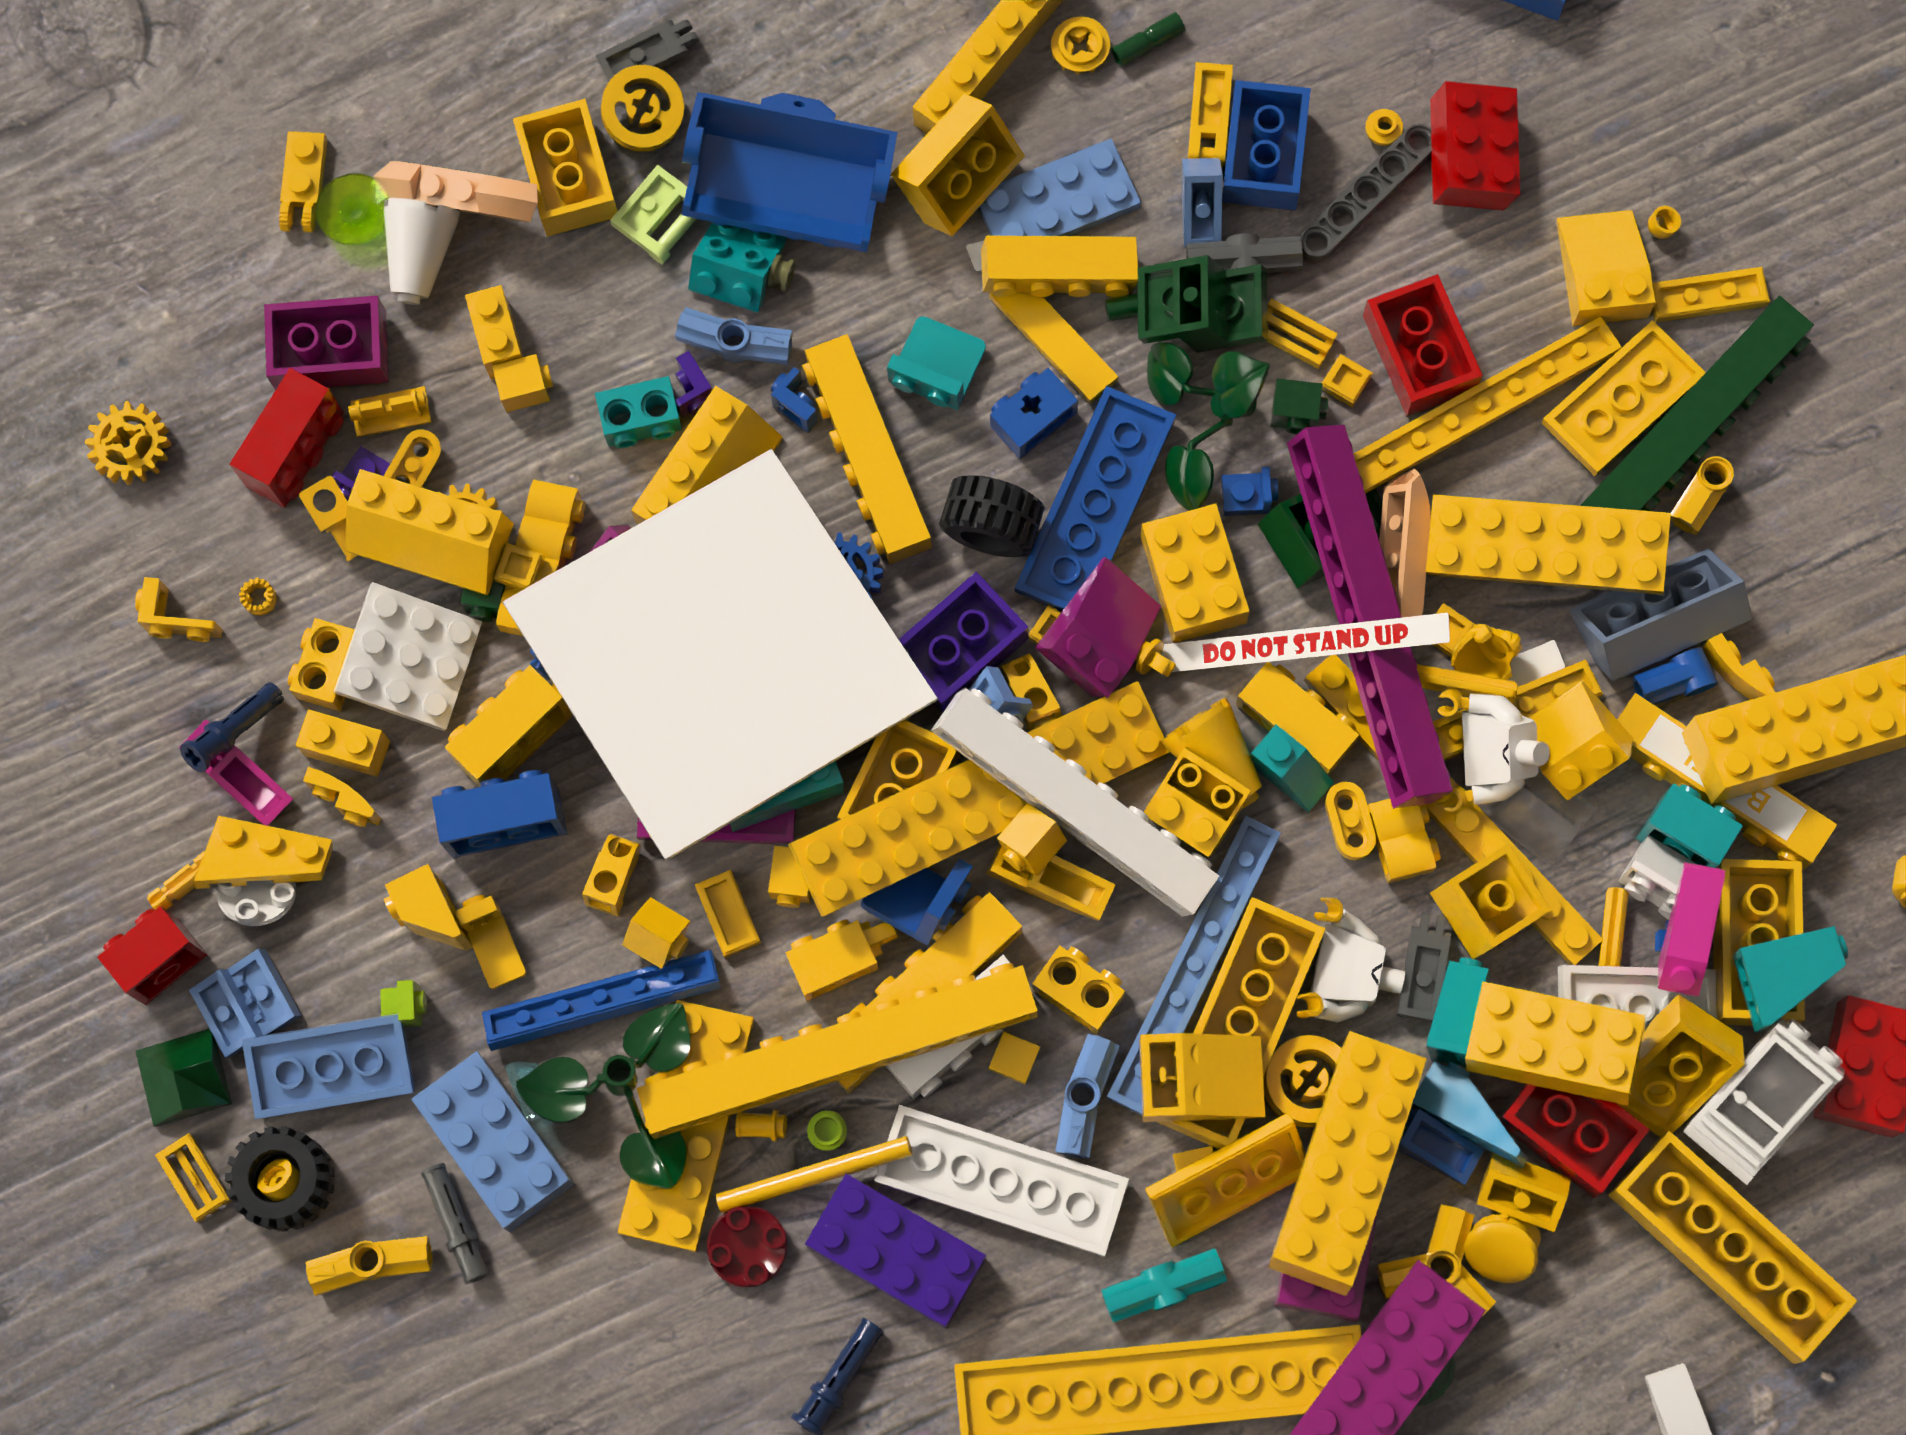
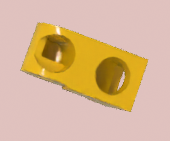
(1028, 682)
(611, 875)

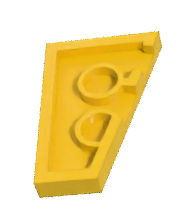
(258, 852)

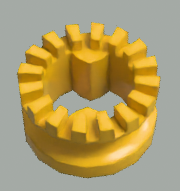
(246, 599)

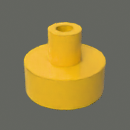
(278, 1180)

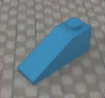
(1456, 1102)

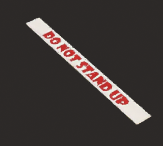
(1309, 642)

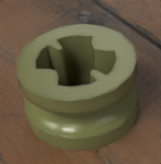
(781, 273)

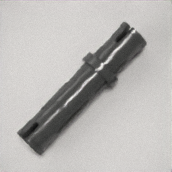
(460, 1237)

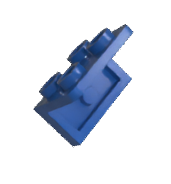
(921, 901)

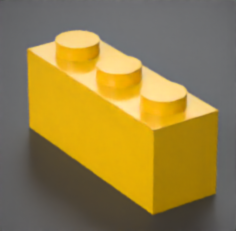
(1277, 699)

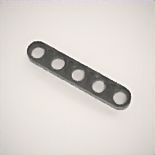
(1356, 207)

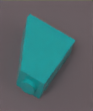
(1786, 971)
(1456, 1011)

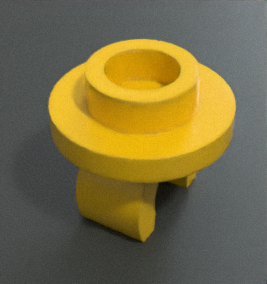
(1150, 657)

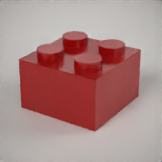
(151, 954)

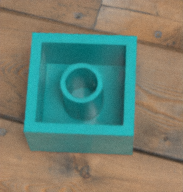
(1691, 826)

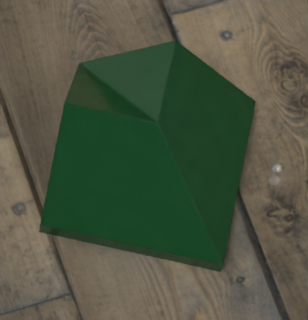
(183, 1077)

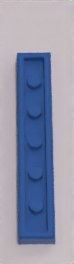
(600, 1000)

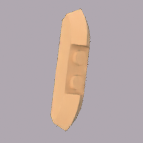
(460, 190)
(1406, 539)

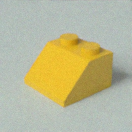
(1581, 739)
(1490, 901)
(426, 907)

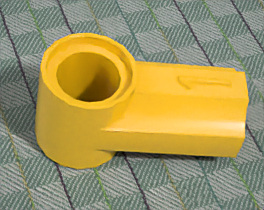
(1701, 496)

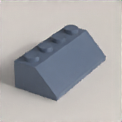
(1641, 628)

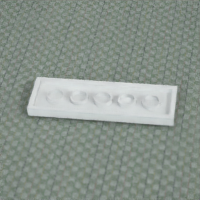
(1004, 1181)

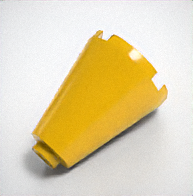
(1219, 741)

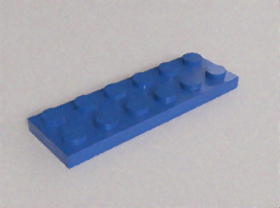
(1095, 497)

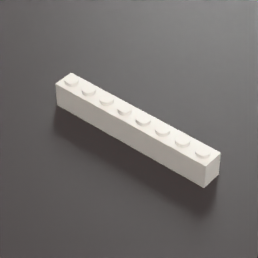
(1075, 802)

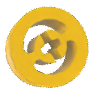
(615, 96)
(1284, 1063)

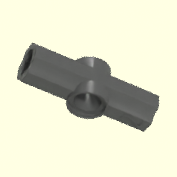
(1247, 249)

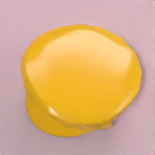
(1503, 1248)

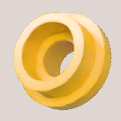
(1379, 136)

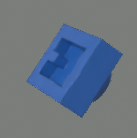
(795, 407)
(1249, 493)

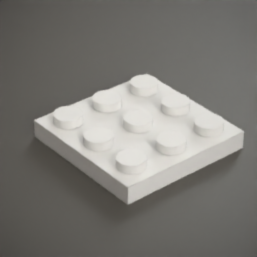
(407, 656)

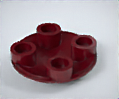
(747, 1246)

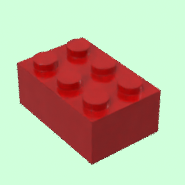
(1475, 146)
(1422, 344)
(288, 438)
(1873, 1053)
(1575, 1134)

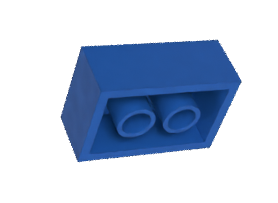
(1266, 145)
(499, 814)

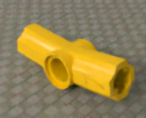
(345, 1268)

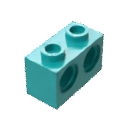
(637, 402)

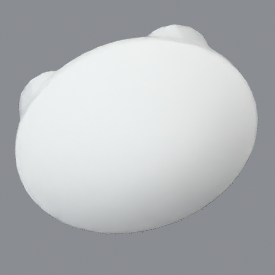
(257, 902)

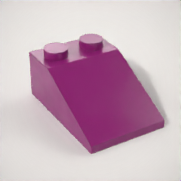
(1100, 630)

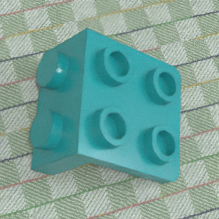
(734, 265)
(936, 363)

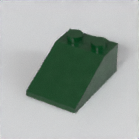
(1293, 541)

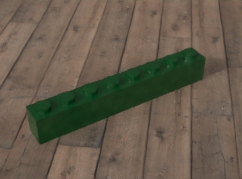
(1705, 410)

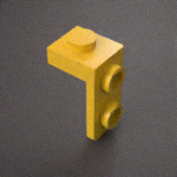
(151, 606)
(491, 940)

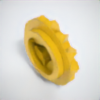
(1077, 30)

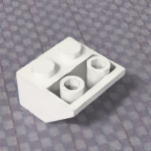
(1654, 874)

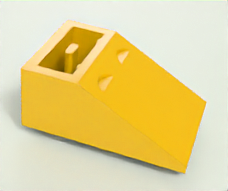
(1201, 1077)

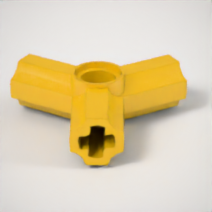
(1448, 1243)

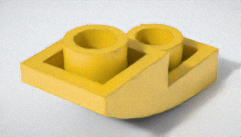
(1747, 679)
(349, 802)

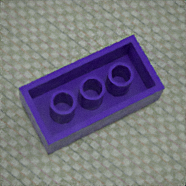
(896, 1251)

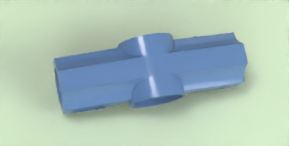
(711, 332)
(1078, 1121)

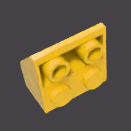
(1197, 802)

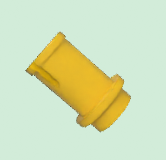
(761, 1125)

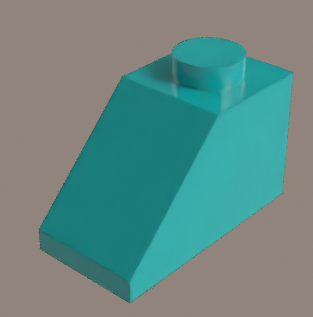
(1291, 768)

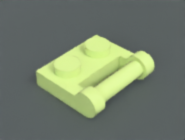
(648, 209)

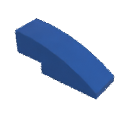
(1438, 1147)

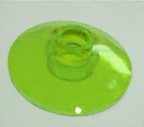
(341, 198)

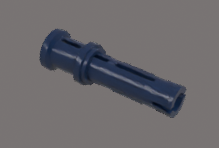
(221, 735)
(827, 1394)

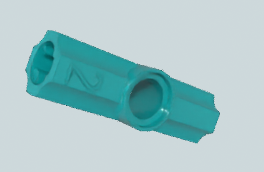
(1164, 1285)

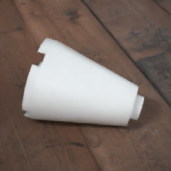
(416, 245)

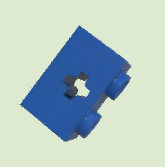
(1025, 431)

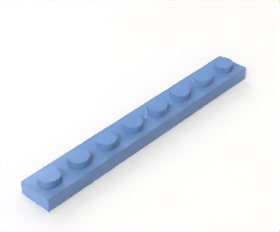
(1200, 950)

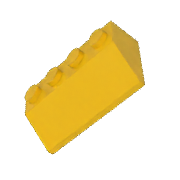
(714, 444)
(425, 532)

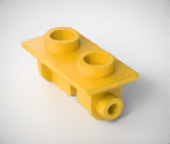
(390, 411)

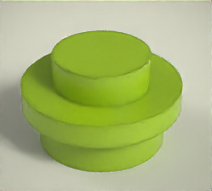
(827, 1130)

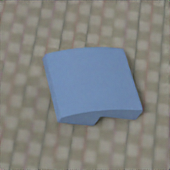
(245, 1002)

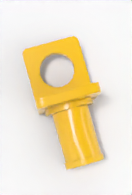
(331, 521)

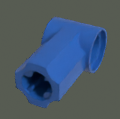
(1683, 675)

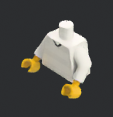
(1497, 747)
(1347, 968)

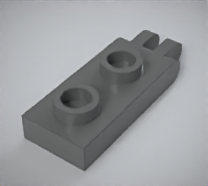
(654, 47)
(1424, 969)

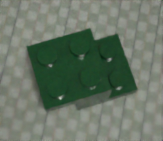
(1202, 304)

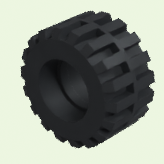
(991, 516)
(256, 1155)

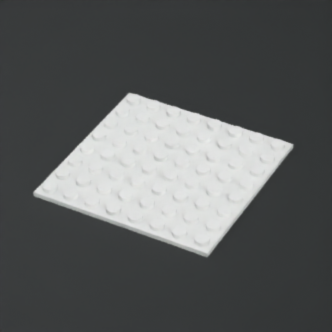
(719, 653)

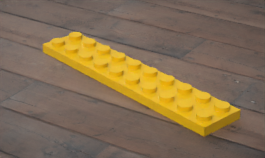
(965, 804)
(1151, 1384)

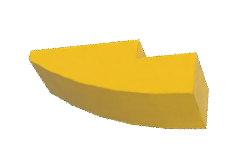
(1057, 883)

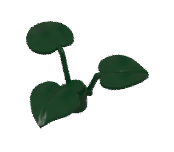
(1237, 386)
(560, 1084)

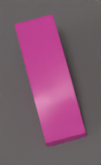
(246, 782)

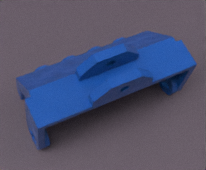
(786, 169)

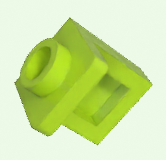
(406, 1000)

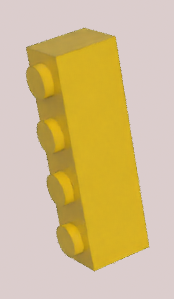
(1059, 265)

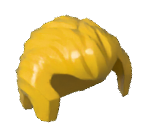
(1486, 652)

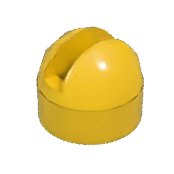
(1667, 224)

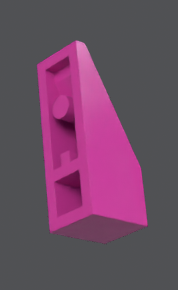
(1690, 930)

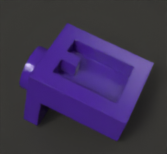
(690, 379)
(362, 460)

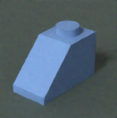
(1201, 200)

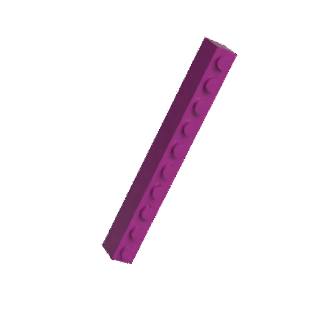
(1364, 593)

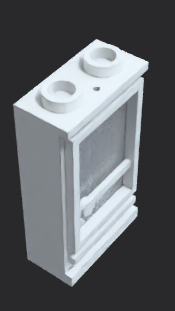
(1765, 1099)

